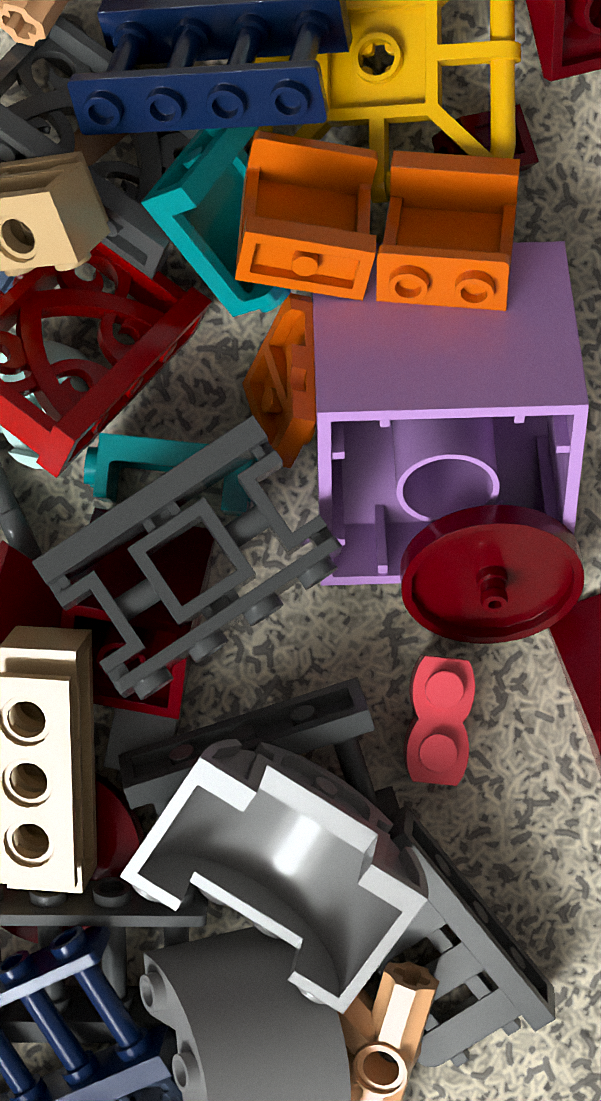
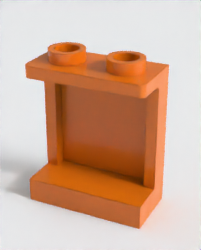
(307, 216)
(449, 231)

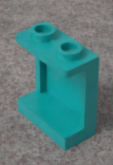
(201, 212)
(153, 454)

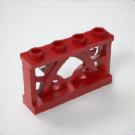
(73, 419)

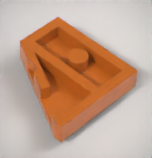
(283, 380)

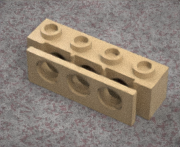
(49, 213)
(47, 760)

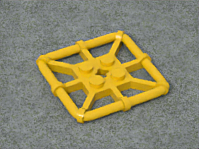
(413, 83)

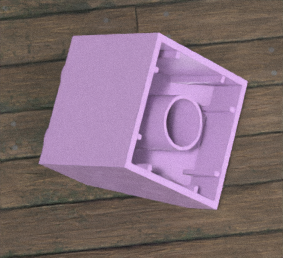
(446, 411)

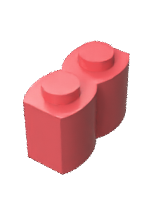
(436, 738)

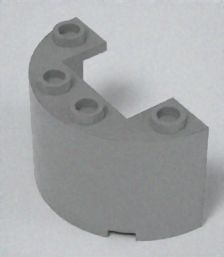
(290, 855)
(243, 1023)

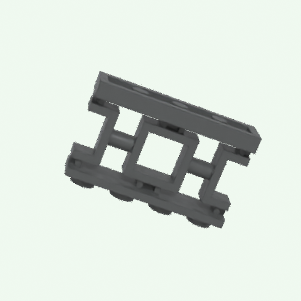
(158, 512)

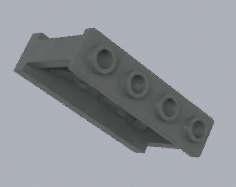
(132, 229)

